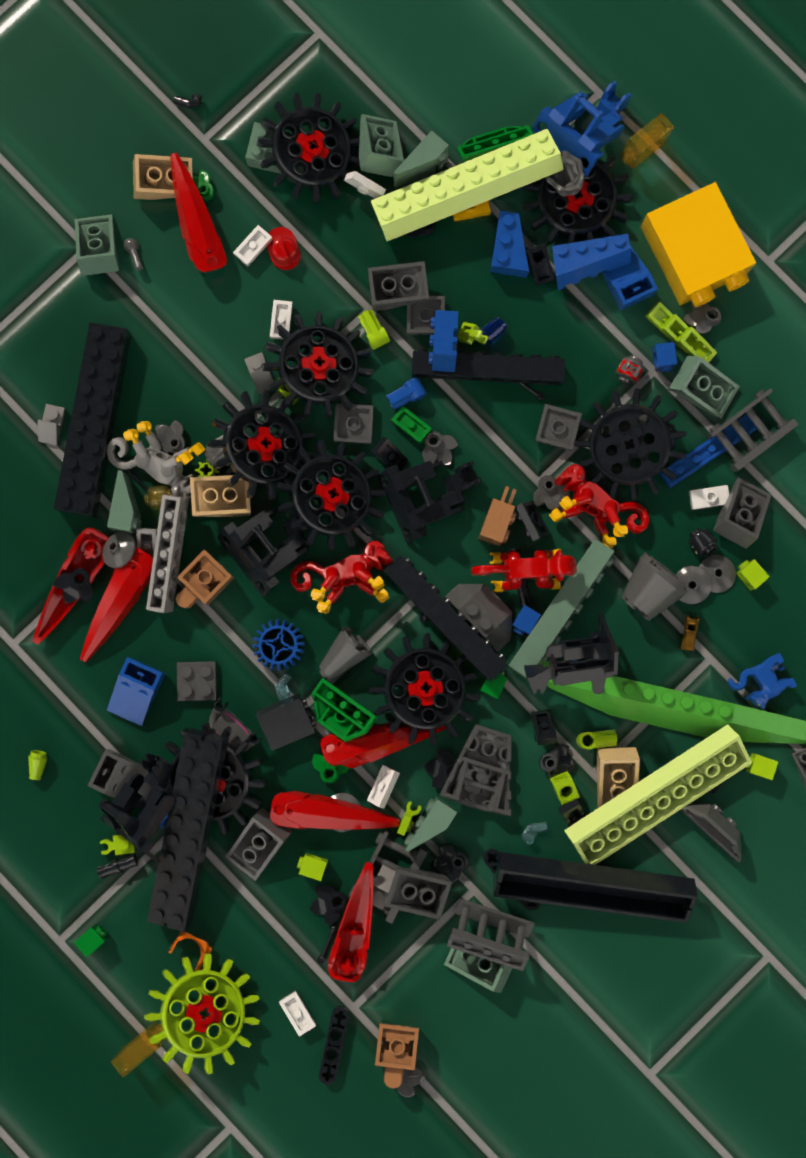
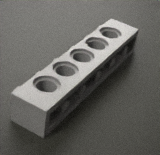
(167, 553)

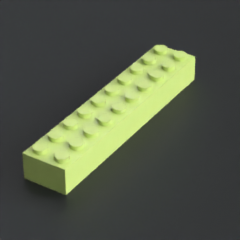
(467, 184)
(658, 796)

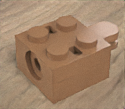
(497, 520)
(203, 582)
(396, 1051)

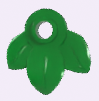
(202, 182)
(322, 766)

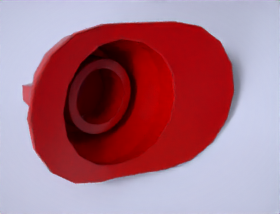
(283, 248)

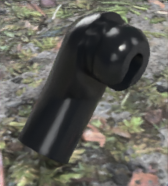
(188, 103)

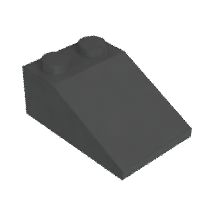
(397, 285)
(743, 513)
(258, 844)
(419, 892)

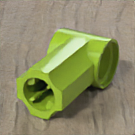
(375, 333)
(599, 739)

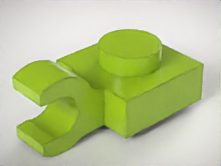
(469, 333)
(406, 823)

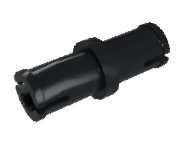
(117, 866)

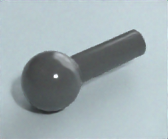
(131, 246)

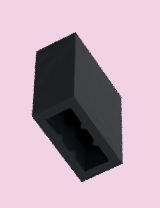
(286, 721)

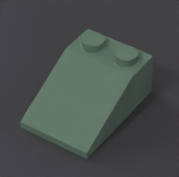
(379, 146)
(256, 154)
(423, 160)
(96, 245)
(704, 386)
(124, 509)
(480, 970)

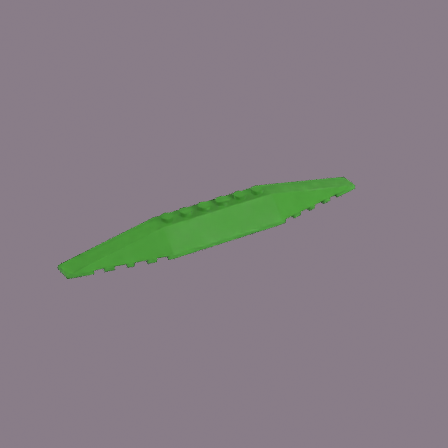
(684, 711)

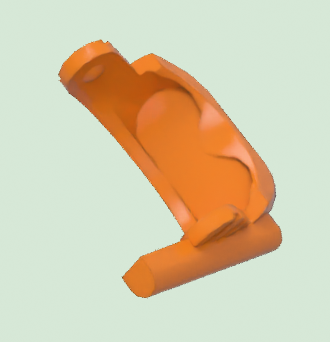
(204, 948)

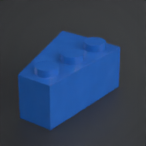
(509, 247)
(444, 341)

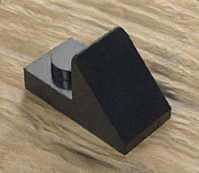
(539, 264)
(389, 454)
(543, 727)
(571, 812)

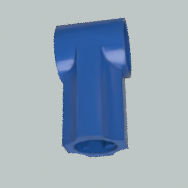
(411, 391)

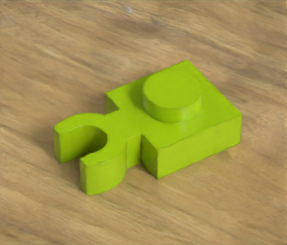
(119, 844)

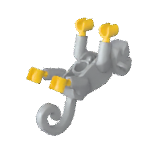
(159, 465)

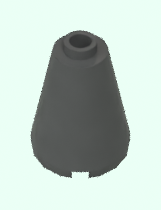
(344, 654)

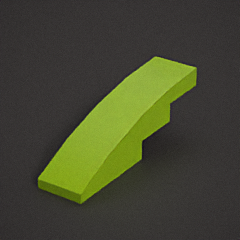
(678, 332)

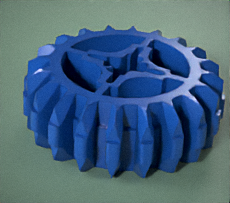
(294, 649)

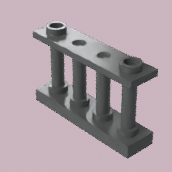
(768, 437)
(415, 856)
(486, 948)

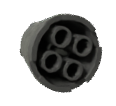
(653, 587)

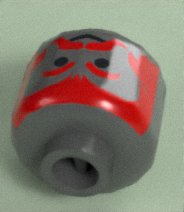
(630, 370)

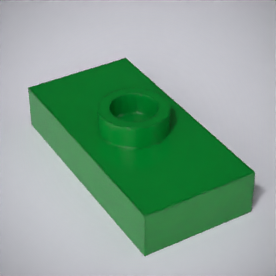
(411, 425)

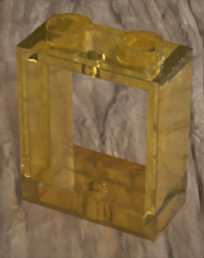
(646, 141)
(137, 1050)

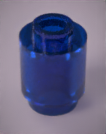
(494, 329)

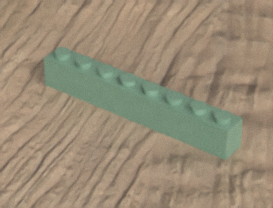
(563, 607)

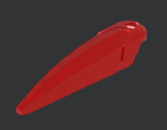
(195, 222)
(84, 554)
(118, 600)
(369, 747)
(317, 811)
(353, 938)

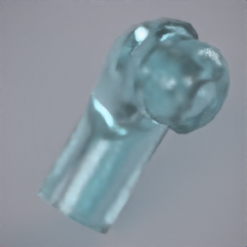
(282, 688)
(531, 831)

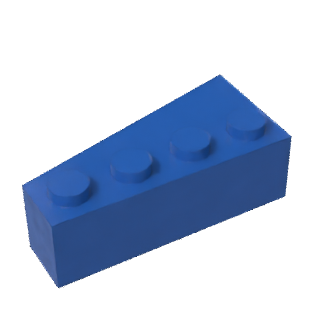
(589, 258)

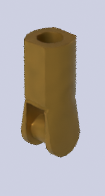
(689, 637)

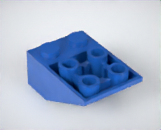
(630, 283)
(135, 690)

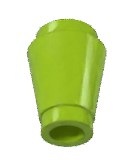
(37, 762)

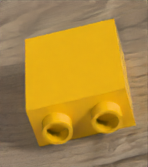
(698, 245)

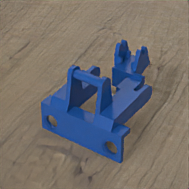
(600, 131)

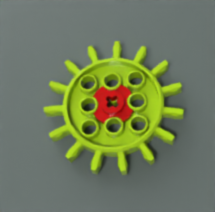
(200, 1025)

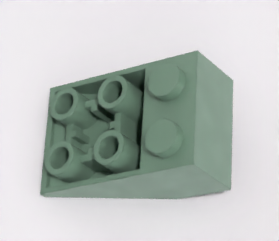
(435, 821)

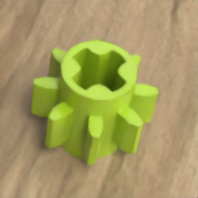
(203, 467)

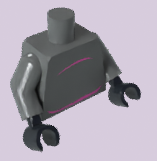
(221, 719)

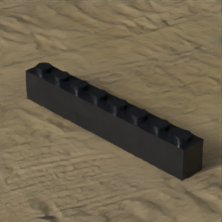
(494, 368)
(449, 622)

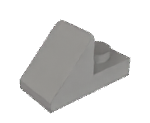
(261, 378)
(51, 425)
(146, 540)
(382, 886)

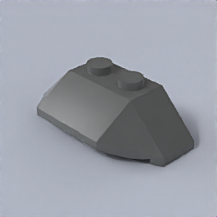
(483, 611)
(716, 826)

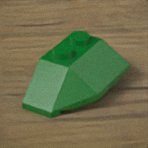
(491, 141)
(341, 712)

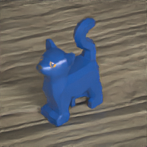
(767, 680)

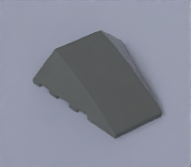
(482, 773)

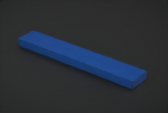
(706, 452)

